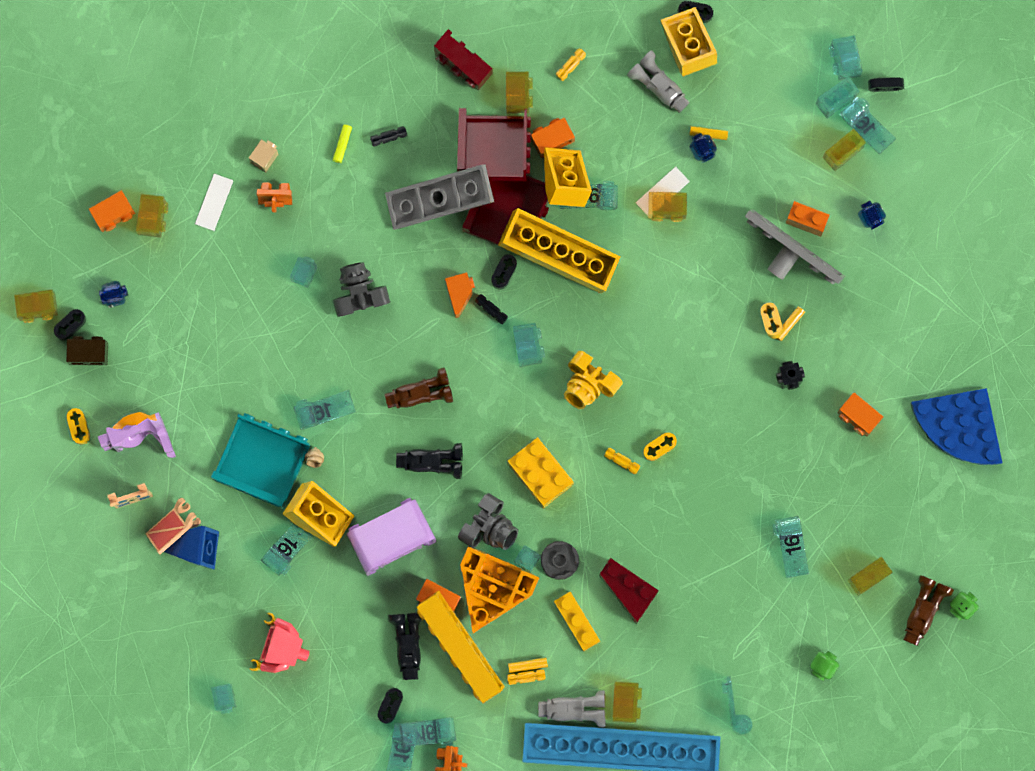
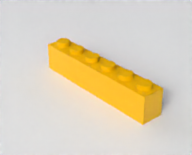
(460, 647)

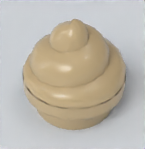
(314, 458)

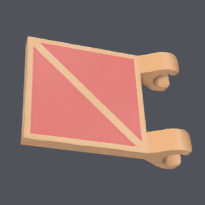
(172, 527)

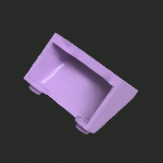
(390, 536)

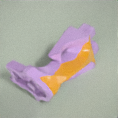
(132, 431)

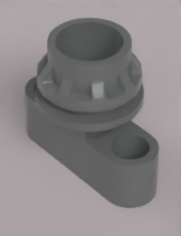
(355, 279)
(490, 526)

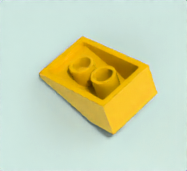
(689, 41)
(566, 177)
(318, 513)

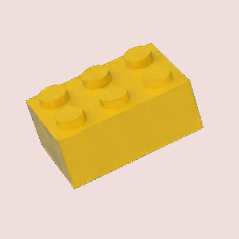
(540, 472)

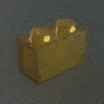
(518, 92)
(844, 149)
(667, 206)
(151, 215)
(36, 305)
(869, 576)
(625, 702)

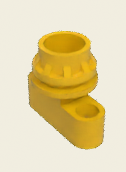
(588, 382)

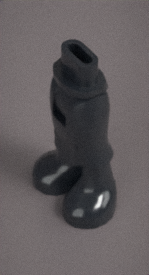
(431, 460)
(407, 644)

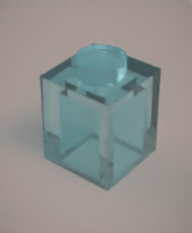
(303, 271)
(527, 559)
(224, 698)

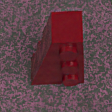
(462, 61)
(628, 588)

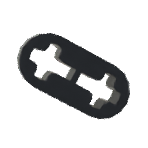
(700, 8)
(886, 84)
(500, 269)
(72, 329)
(394, 708)

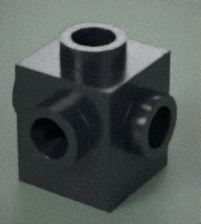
(787, 381)

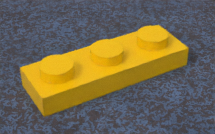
(577, 621)

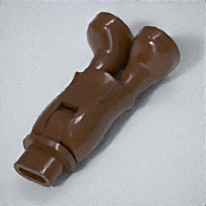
(419, 392)
(924, 611)

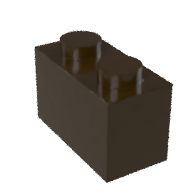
(87, 351)

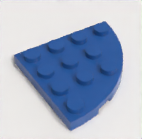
(961, 426)

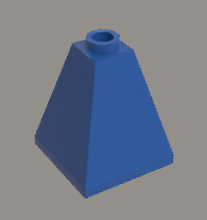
(197, 546)

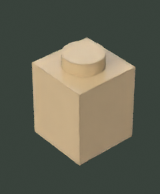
(264, 155)

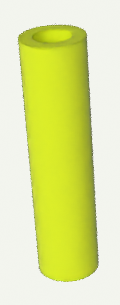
(342, 143)

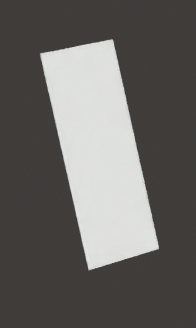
(672, 182)
(214, 202)

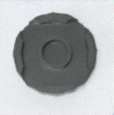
(559, 560)

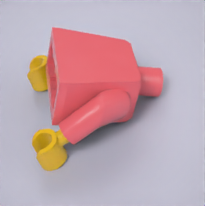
(281, 647)

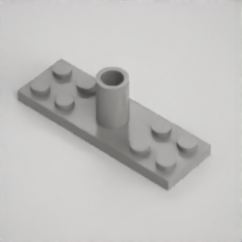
(439, 197)
(791, 251)

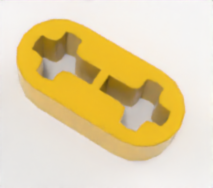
(768, 321)
(82, 425)
(657, 443)

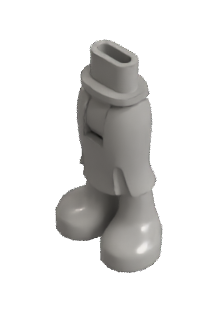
(660, 84)
(573, 708)

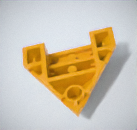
(493, 586)

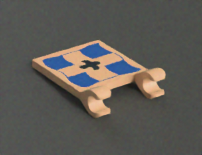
(142, 494)

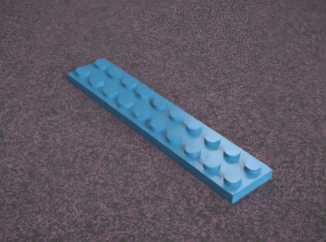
(619, 748)

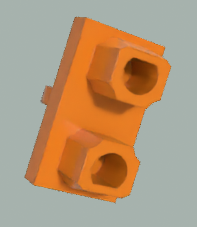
(274, 198)
(452, 761)

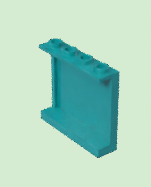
(261, 460)

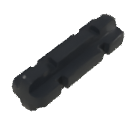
(388, 136)
(491, 309)

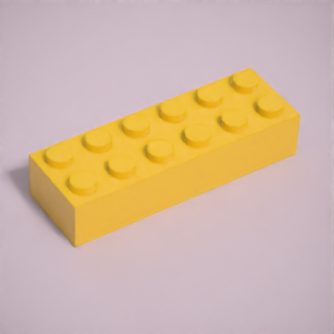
(559, 250)

